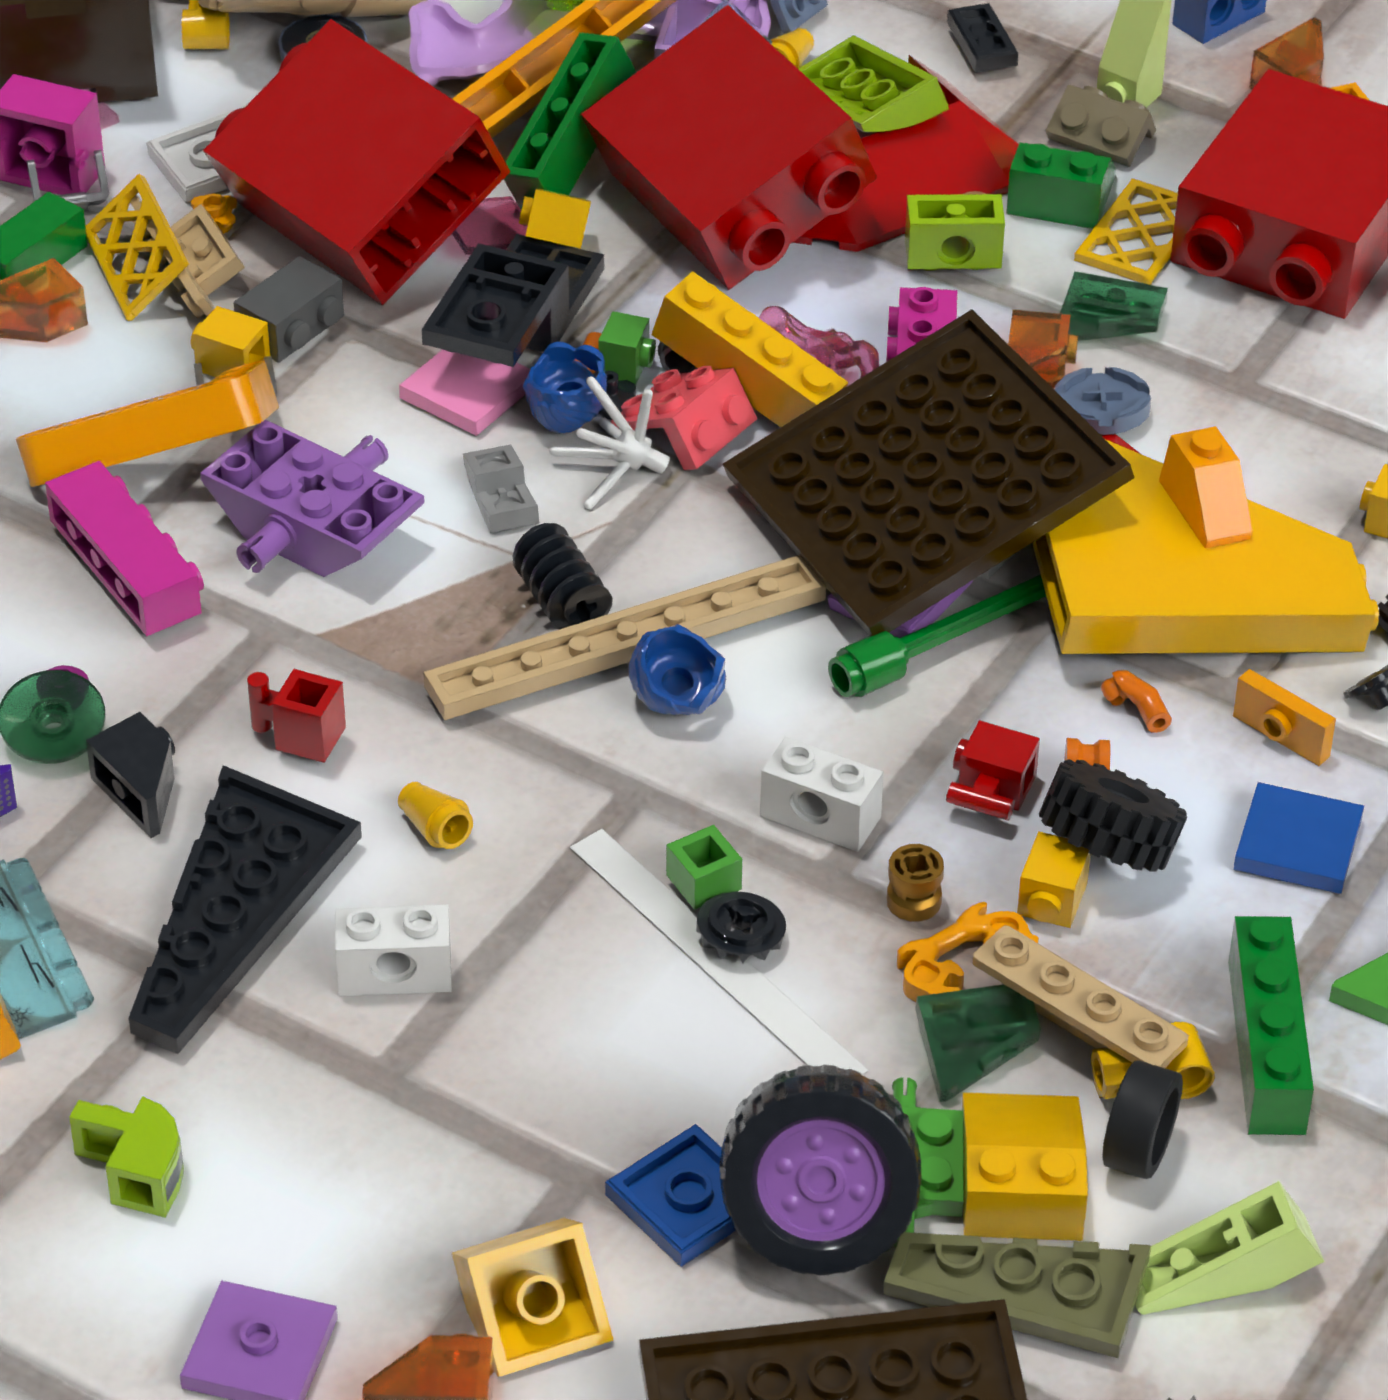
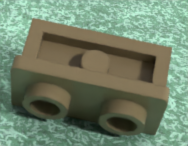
(1100, 124)

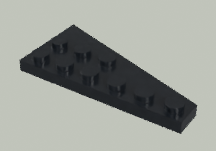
(238, 891)

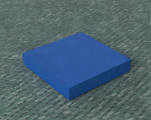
(1299, 837)
(676, 1195)

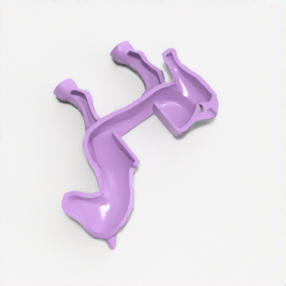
(454, 48)

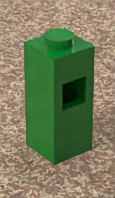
(41, 232)

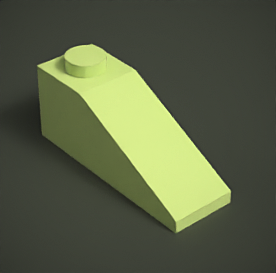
(1136, 52)
(1230, 1253)

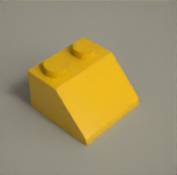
(534, 1294)

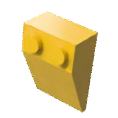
(1023, 1166)

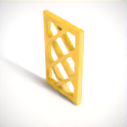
(1119, 261)
(152, 281)

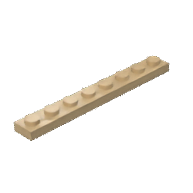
(613, 637)

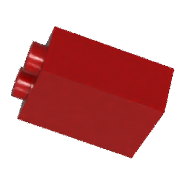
(730, 147)
(357, 160)
(1291, 196)

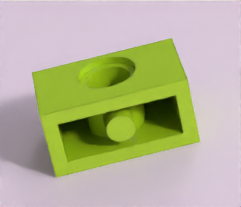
(954, 231)

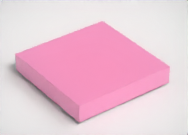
(465, 389)

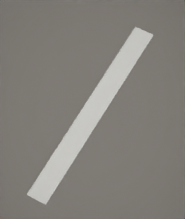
(740, 980)

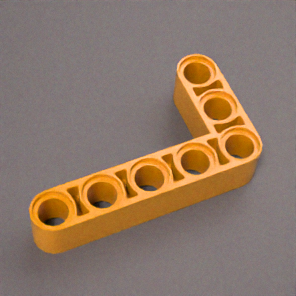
(224, 405)

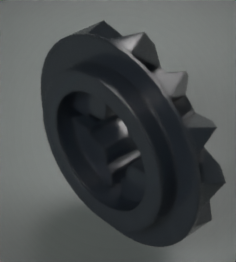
(744, 911)

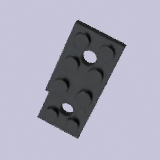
(512, 299)

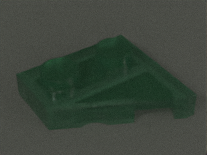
(1112, 307)
(974, 1033)

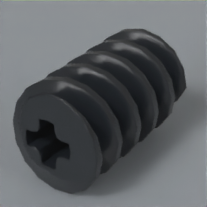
(560, 576)

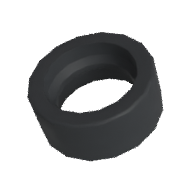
(1142, 1119)

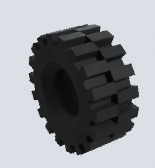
(1112, 815)

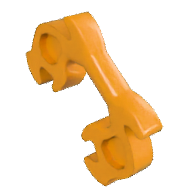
(920, 957)

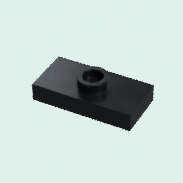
(982, 37)

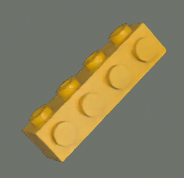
(722, 334)

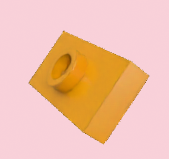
(1284, 717)

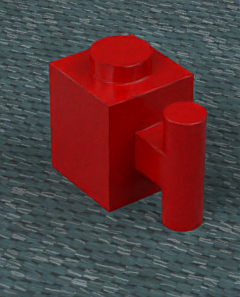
(304, 713)
(994, 770)

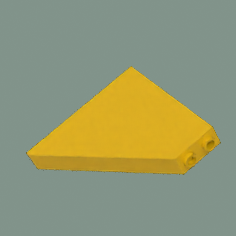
(1142, 582)

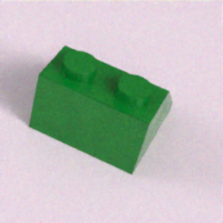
(1059, 185)

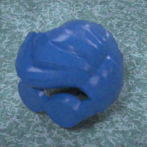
(559, 389)
(676, 671)

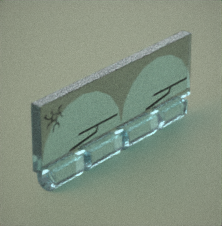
(36, 962)

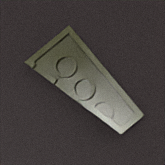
(1050, 1292)

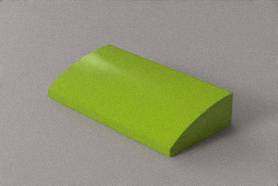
(876, 86)

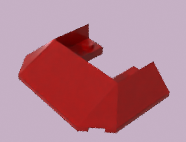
(939, 156)

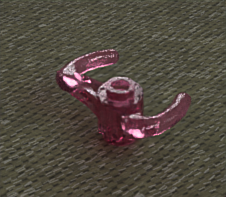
(829, 346)

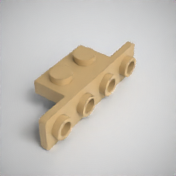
(207, 252)
(1078, 1000)

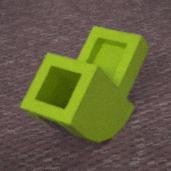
(139, 1152)

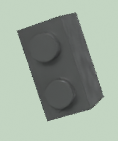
(296, 304)

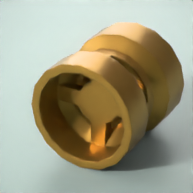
(915, 882)

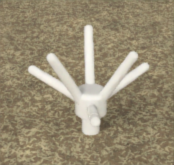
(628, 446)

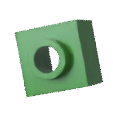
(627, 345)
(703, 866)

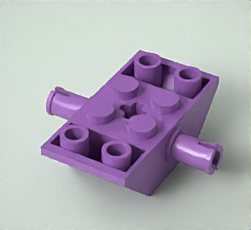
(307, 499)

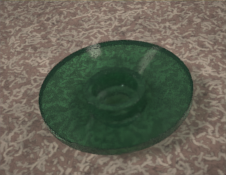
(49, 699)

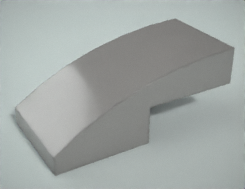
(500, 488)

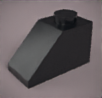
(135, 769)

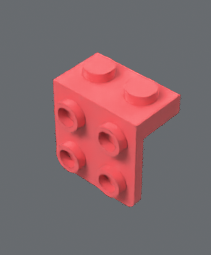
(696, 410)

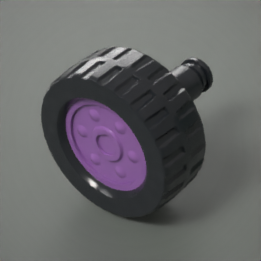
(820, 1170)

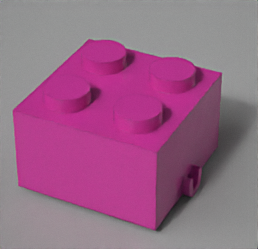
(54, 128)

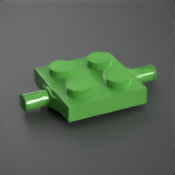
(941, 1154)

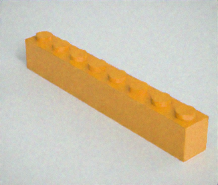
(525, 76)

